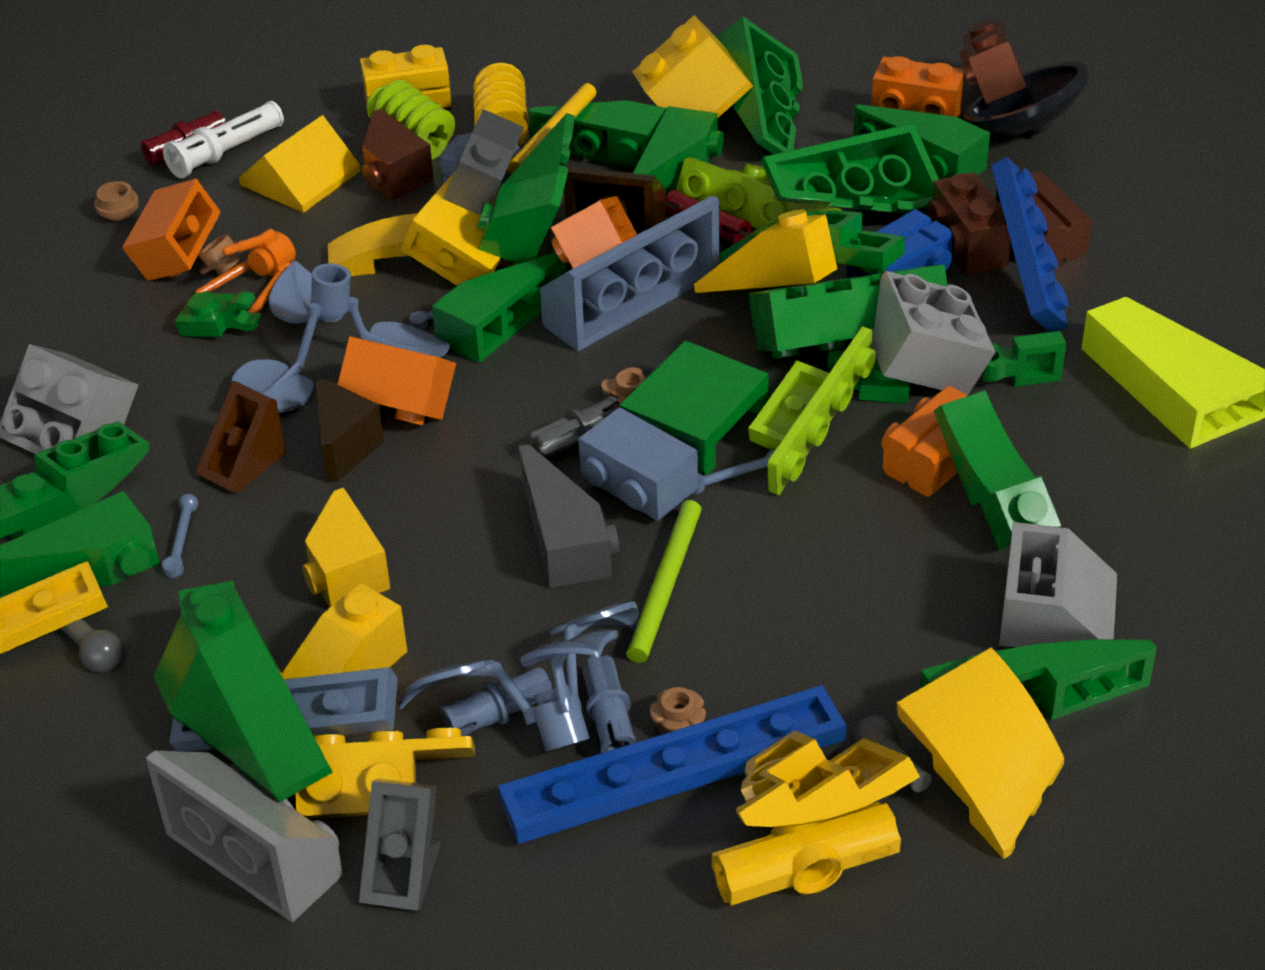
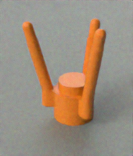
(268, 256)

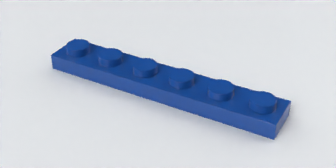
(663, 764)

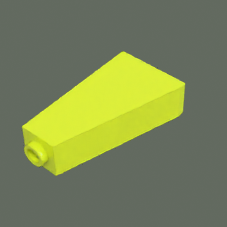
(1174, 372)

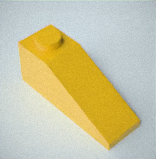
(785, 254)
(352, 635)

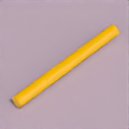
(573, 106)

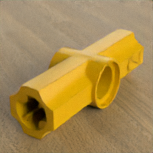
(805, 854)

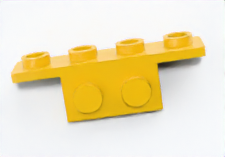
(359, 763)

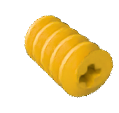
(502, 92)

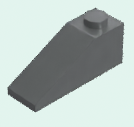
(483, 162)
(566, 523)

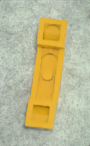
(369, 242)

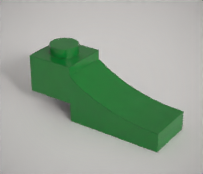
(993, 468)

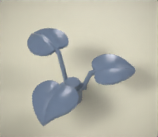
(326, 297)
(559, 708)

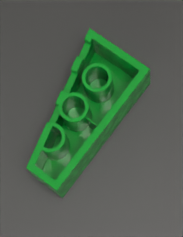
(821, 311)

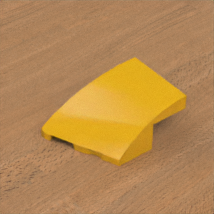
(986, 744)
(799, 786)

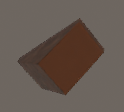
(243, 439)

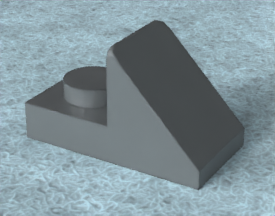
(399, 844)

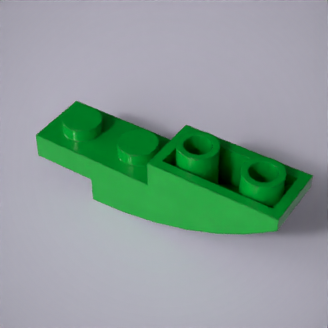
(850, 243)
(69, 478)

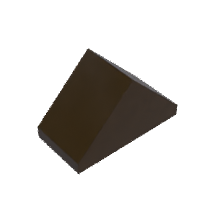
(347, 428)

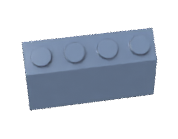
(633, 277)

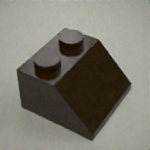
(638, 193)

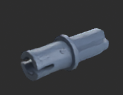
(493, 703)
(607, 703)

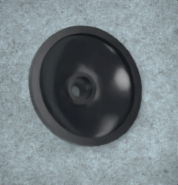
(1031, 109)

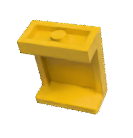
(448, 240)

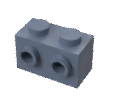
(638, 463)

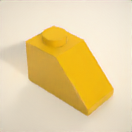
(343, 552)

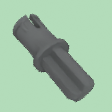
(567, 431)

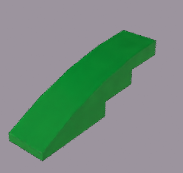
(1072, 673)

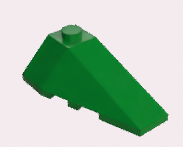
(775, 80)
(865, 172)
(528, 199)
(233, 695)

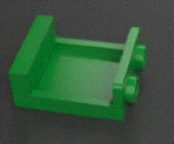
(698, 398)

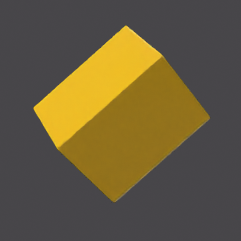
(303, 167)

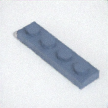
(331, 705)

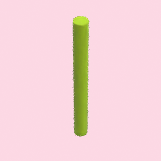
(664, 582)

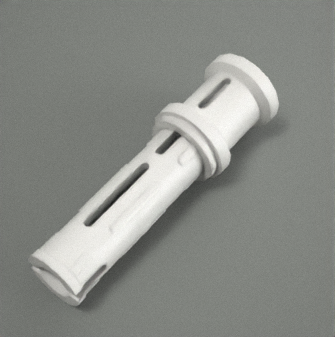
(208, 144)

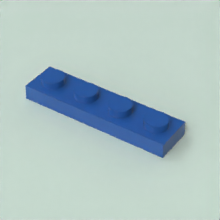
(1033, 255)

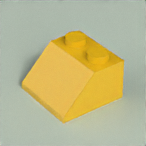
(692, 72)

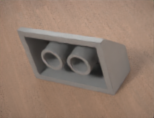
(244, 831)

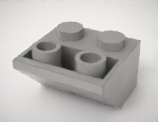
(929, 333)
(61, 400)
(1055, 589)

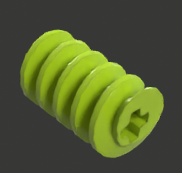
(414, 112)

